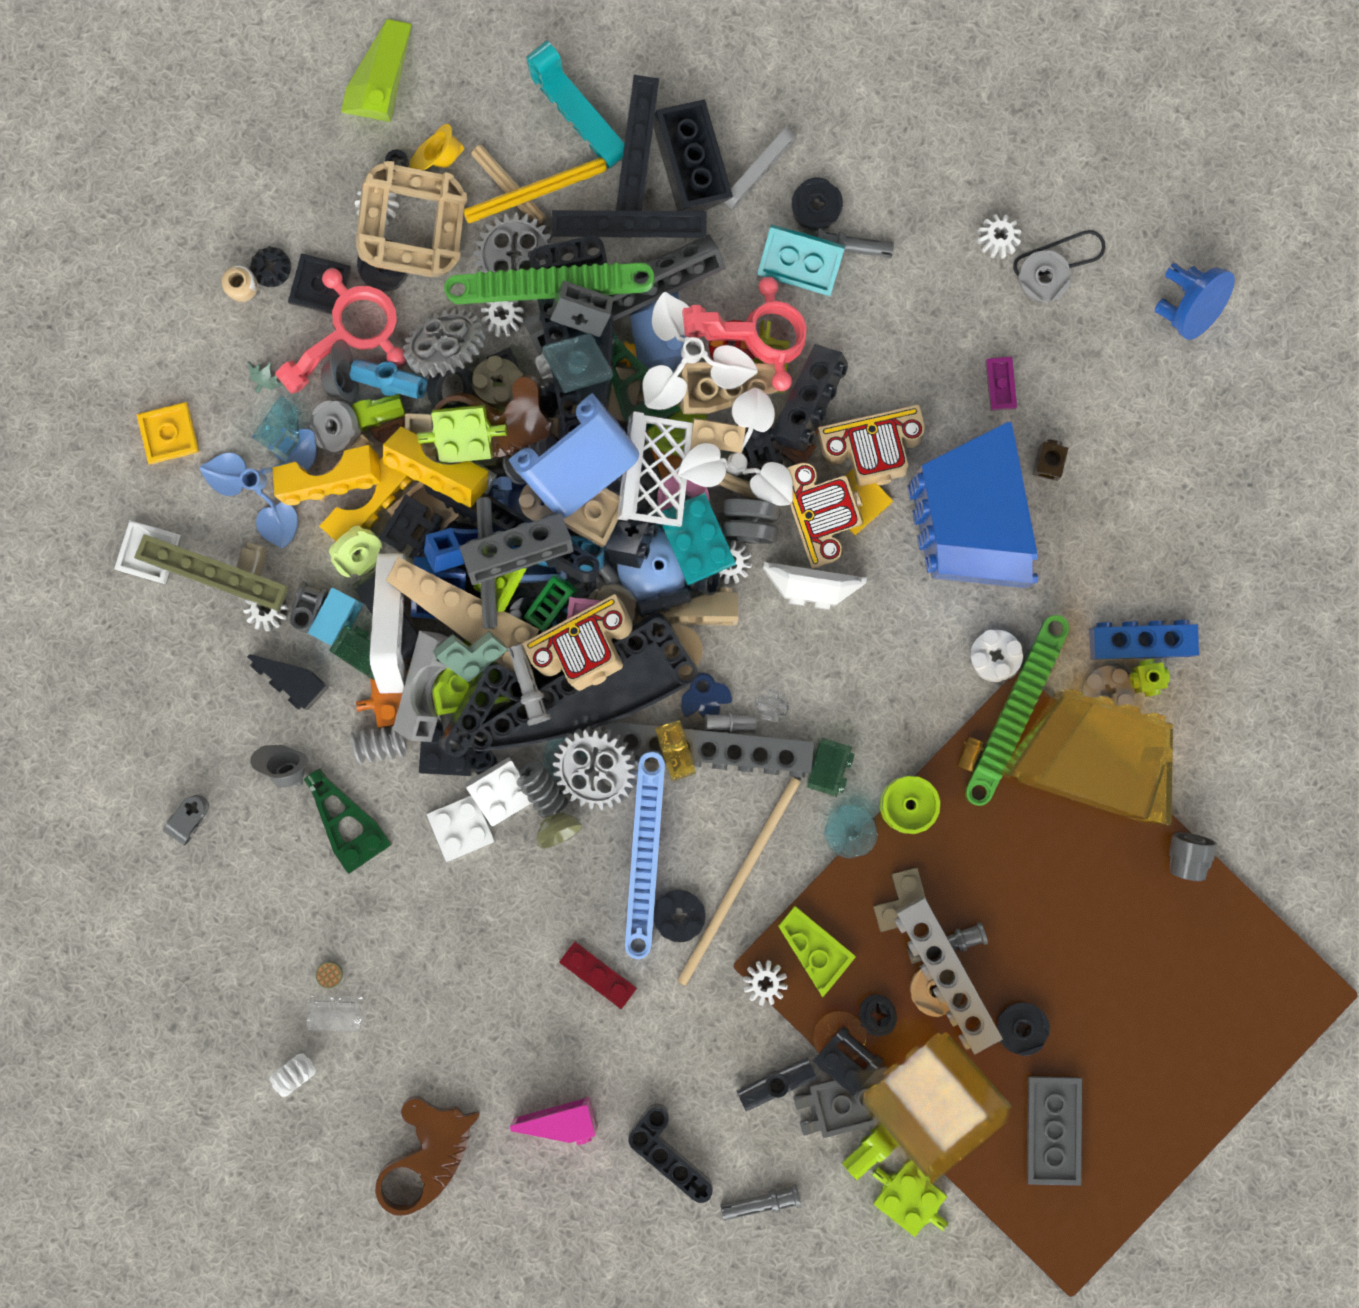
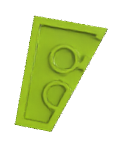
(816, 949)

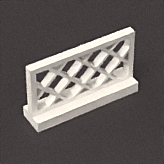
(631, 478)

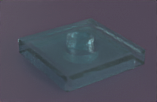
(577, 362)

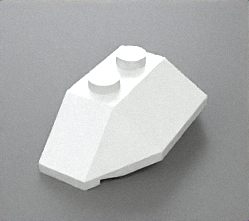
(812, 585)

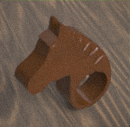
(523, 416)
(443, 1141)

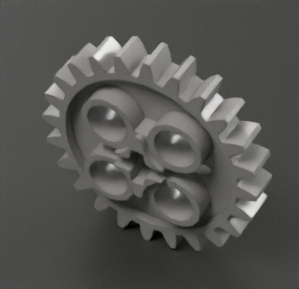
(492, 255)
(444, 343)
(618, 772)

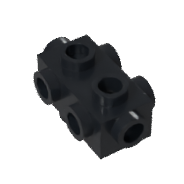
(760, 447)

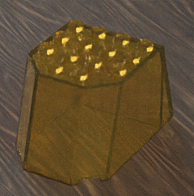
(1100, 756)
(936, 1107)

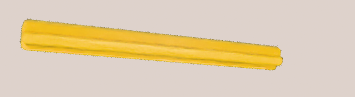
(535, 190)

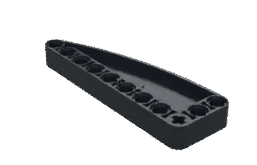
(553, 257)
(645, 679)

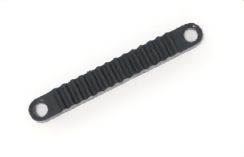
(506, 518)

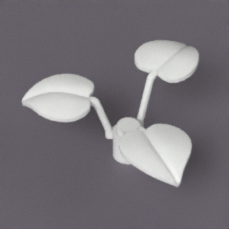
(662, 386)
(707, 469)

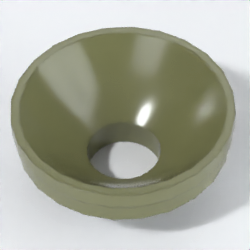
(557, 829)

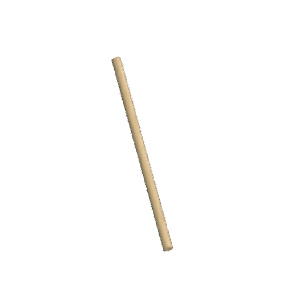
(738, 881)

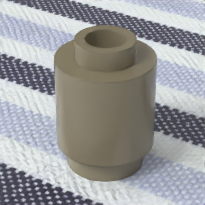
(252, 559)

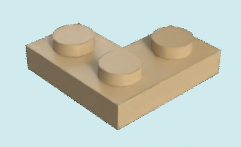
(723, 435)

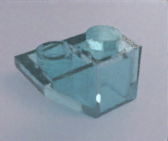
(279, 428)

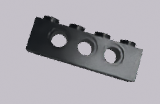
(819, 362)

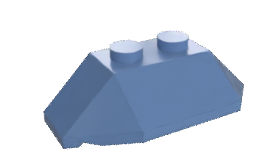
(649, 347)

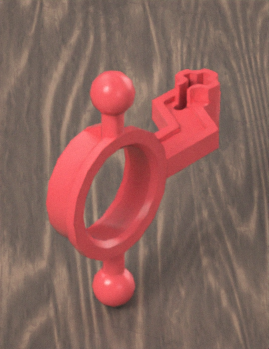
(711, 325)
(295, 375)

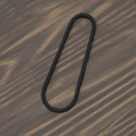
(1059, 242)

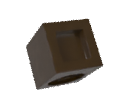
(1046, 470)

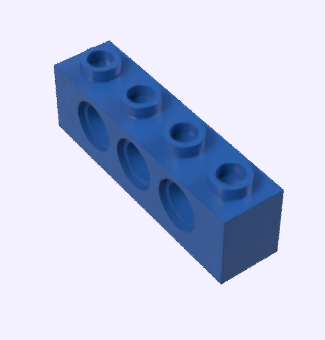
(1185, 643)

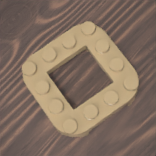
(418, 184)

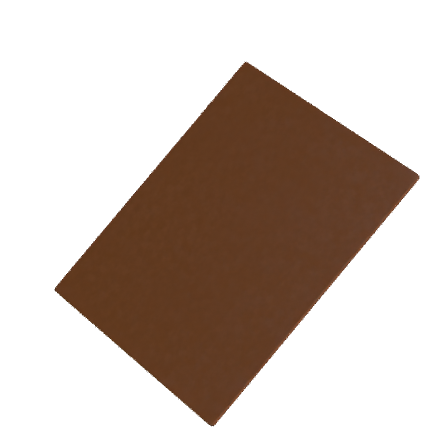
(1153, 986)

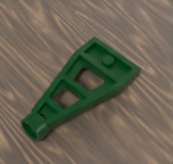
(621, 386)
(362, 848)

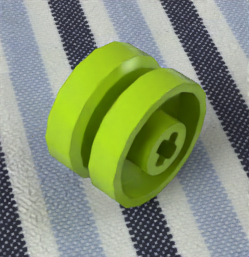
(925, 803)

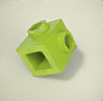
(1140, 677)

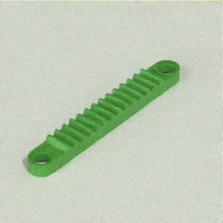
(545, 282)
(1017, 710)

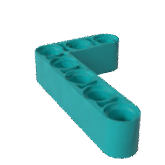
(547, 71)

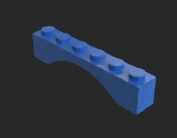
(443, 547)

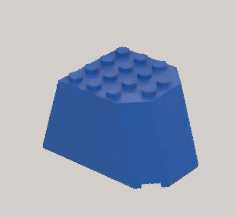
(976, 513)

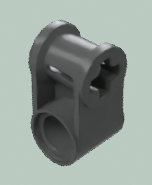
(307, 605)
(184, 821)

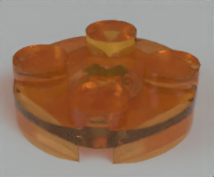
(831, 1022)

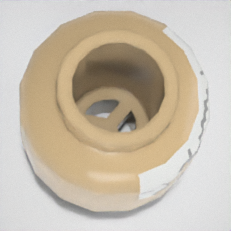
(240, 276)

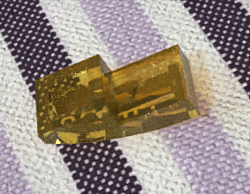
(675, 751)

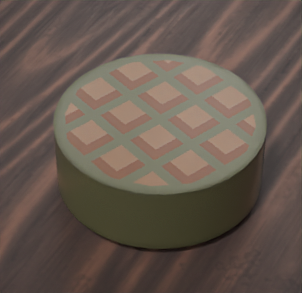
(329, 974)

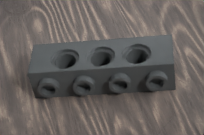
(528, 554)

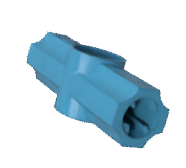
(388, 378)

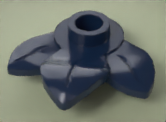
(705, 701)

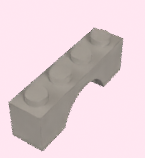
(415, 714)

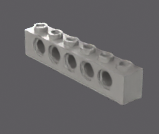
(985, 1032)

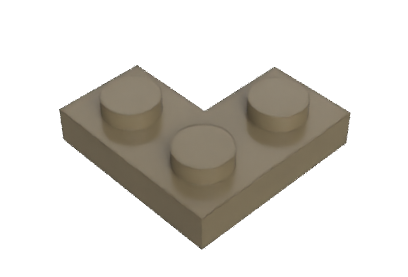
(908, 888)

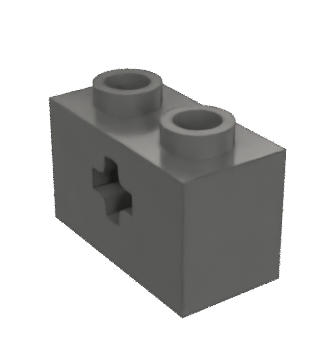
(581, 308)

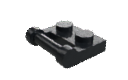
(842, 1067)

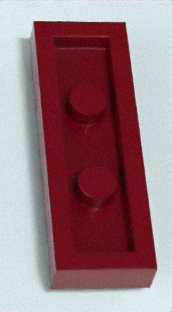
(598, 975)

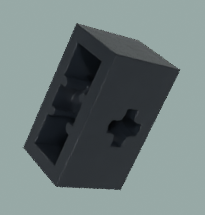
(631, 541)

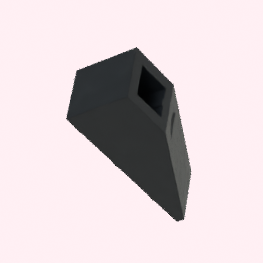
(297, 682)

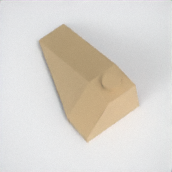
(706, 397)
(705, 610)

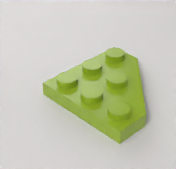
(451, 689)

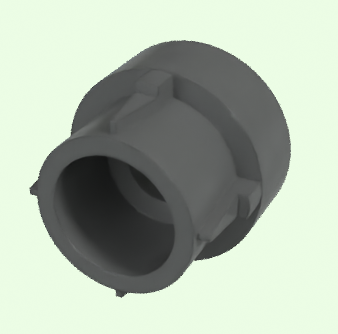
(1191, 855)

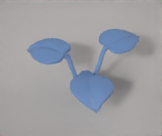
(230, 474)

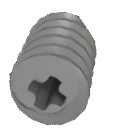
(378, 745)

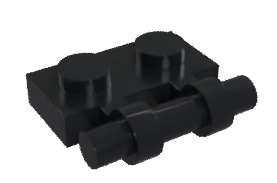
(404, 524)

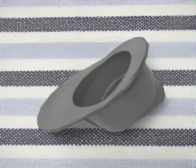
(336, 373)
(280, 764)

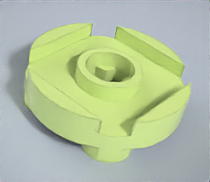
(353, 540)

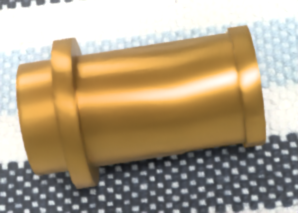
(970, 754)

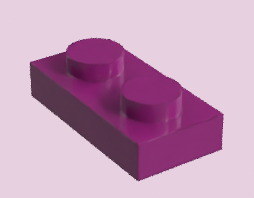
(1001, 383)

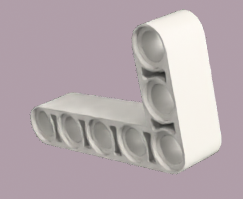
(386, 630)

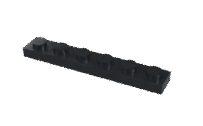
(637, 143)
(629, 224)

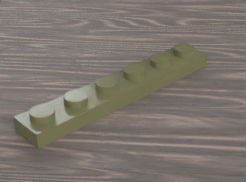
(211, 572)

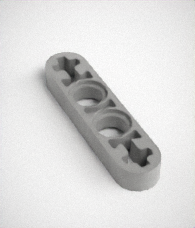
(761, 167)

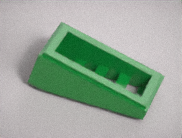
(555, 580)

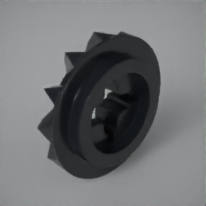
(282, 266)
(880, 1005)

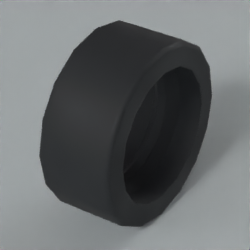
(434, 387)

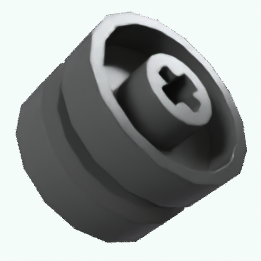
(750, 521)

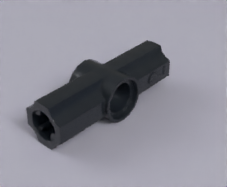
(760, 1091)

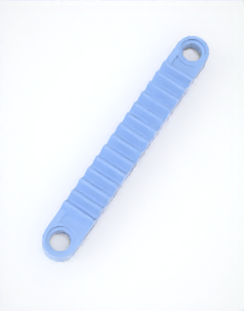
(644, 854)

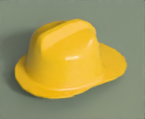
(438, 150)

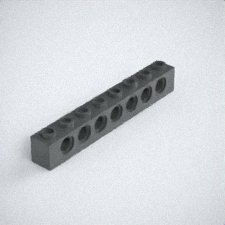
(671, 273)
(801, 750)

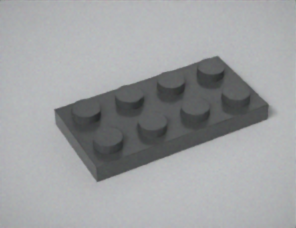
(1054, 1130)

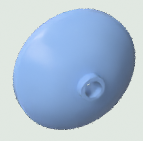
(649, 581)

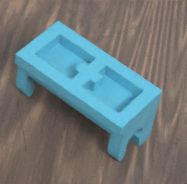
(334, 614)

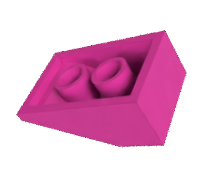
(562, 1123)

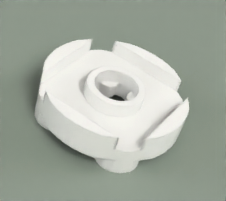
(1001, 669)

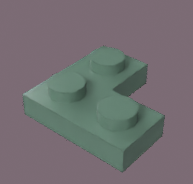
(470, 660)

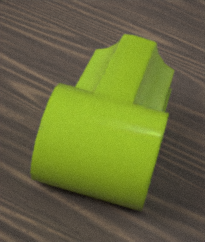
(374, 412)
(871, 1150)

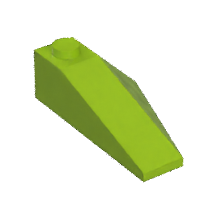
(376, 81)

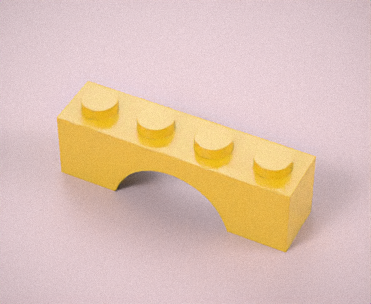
(356, 470)
(459, 481)
(342, 520)

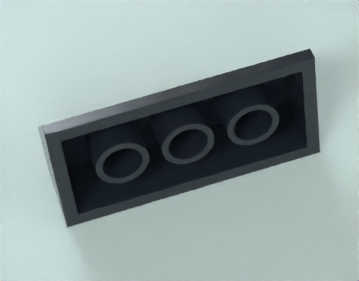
(691, 156)

